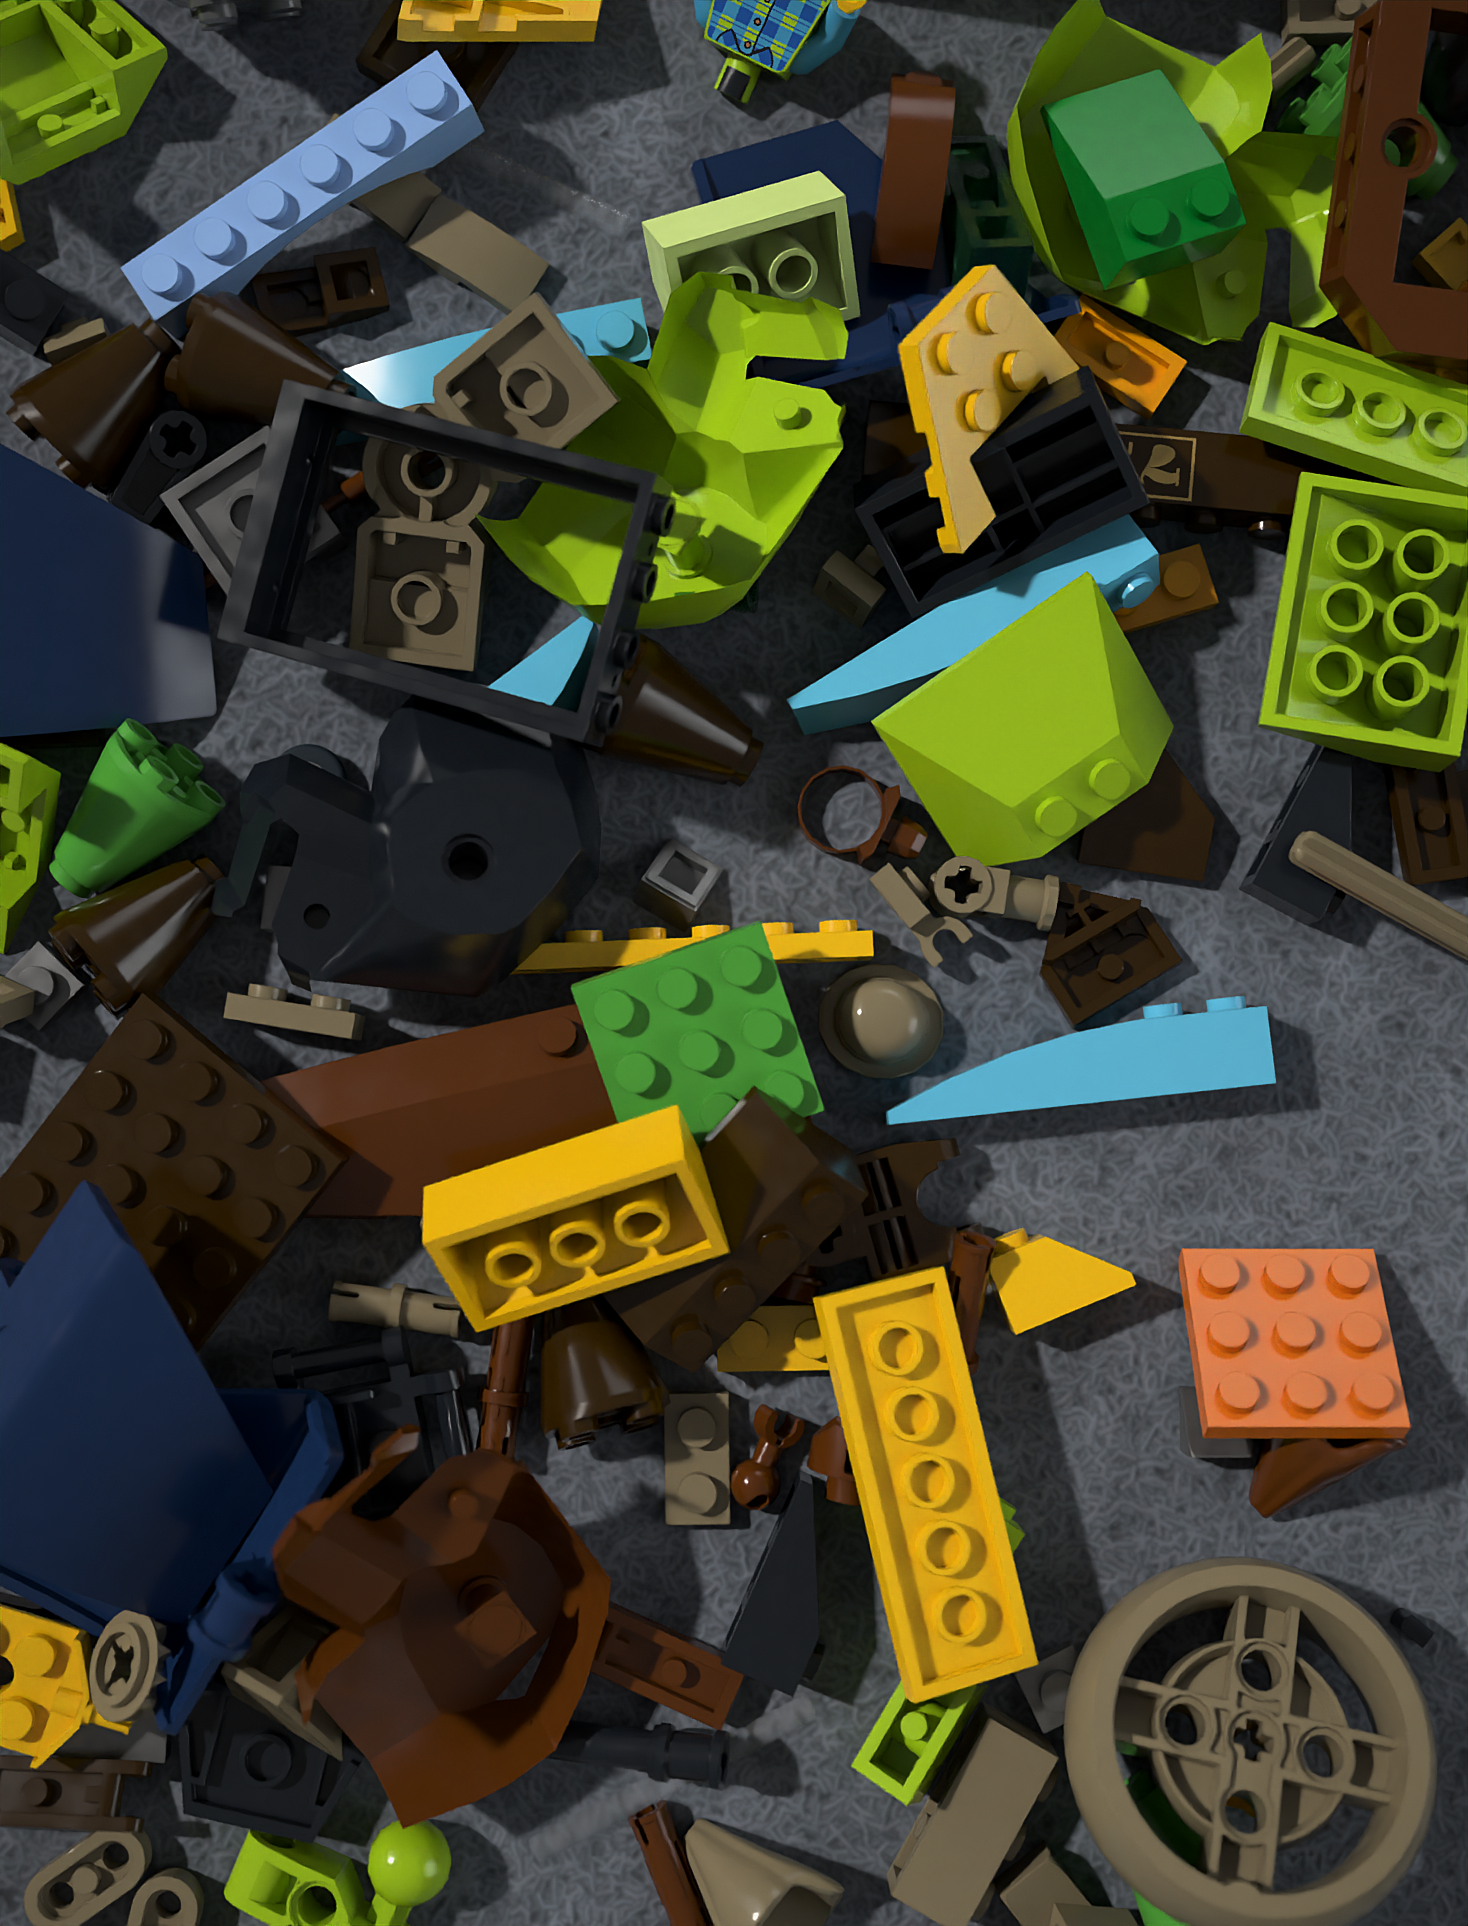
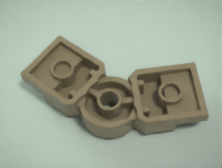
(425, 551)

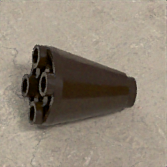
(238, 363)
(97, 402)
(677, 723)
(138, 931)
(595, 1375)

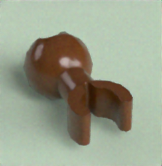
(756, 1480)

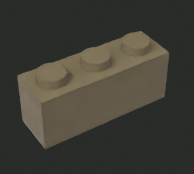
(973, 1819)

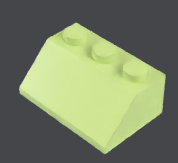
(772, 240)

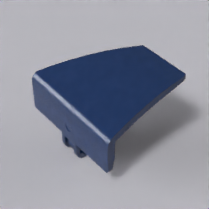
(889, 296)
(94, 612)
(110, 1431)
(299, 1454)

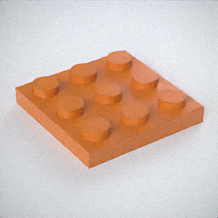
(1291, 1344)

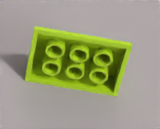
(1372, 623)

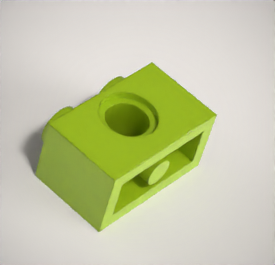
(914, 1740)

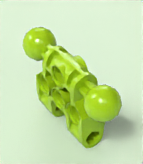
(277, 1874)

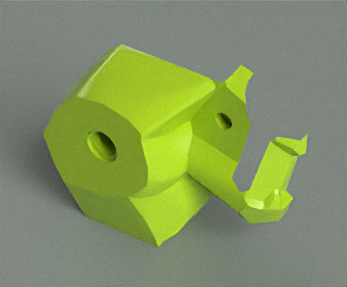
(1276, 177)
(730, 447)

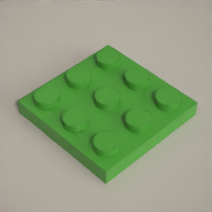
(697, 1031)

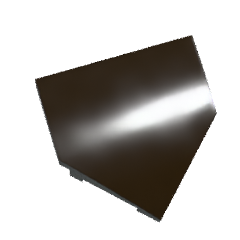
(1154, 830)
(1101, 952)

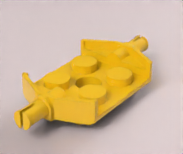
(49, 1684)

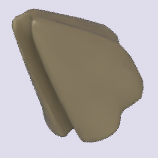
(754, 1884)

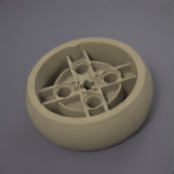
(1376, 1771)

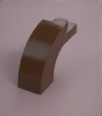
(913, 169)

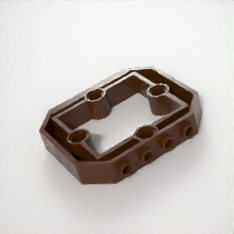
(1369, 192)

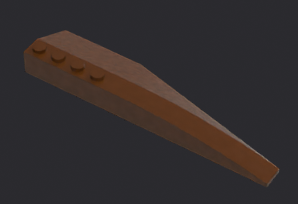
(447, 1107)

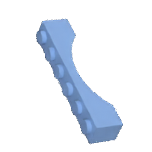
(386, 136)

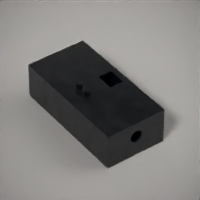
(1048, 456)

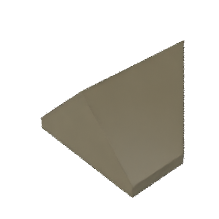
(268, 1680)

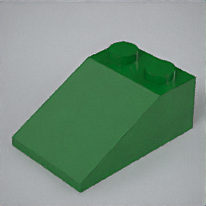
(1142, 178)

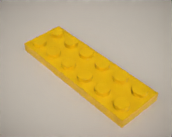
(925, 1483)

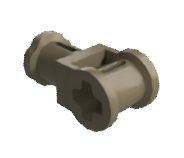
(994, 893)

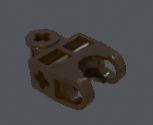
(916, 1241)

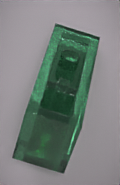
(983, 214)

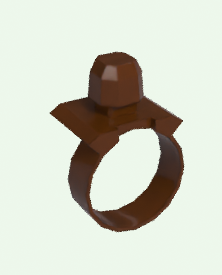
(902, 837)

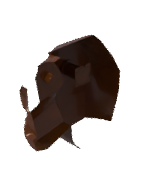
(441, 1620)

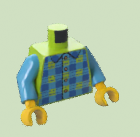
(773, 37)

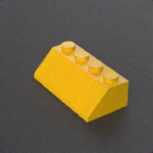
(573, 1219)

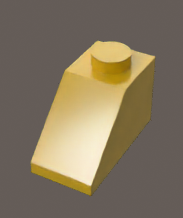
(1046, 1279)

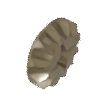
(124, 1684)

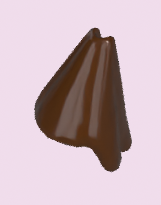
(1300, 1467)

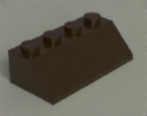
(778, 1198)

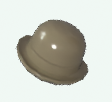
(881, 1021)

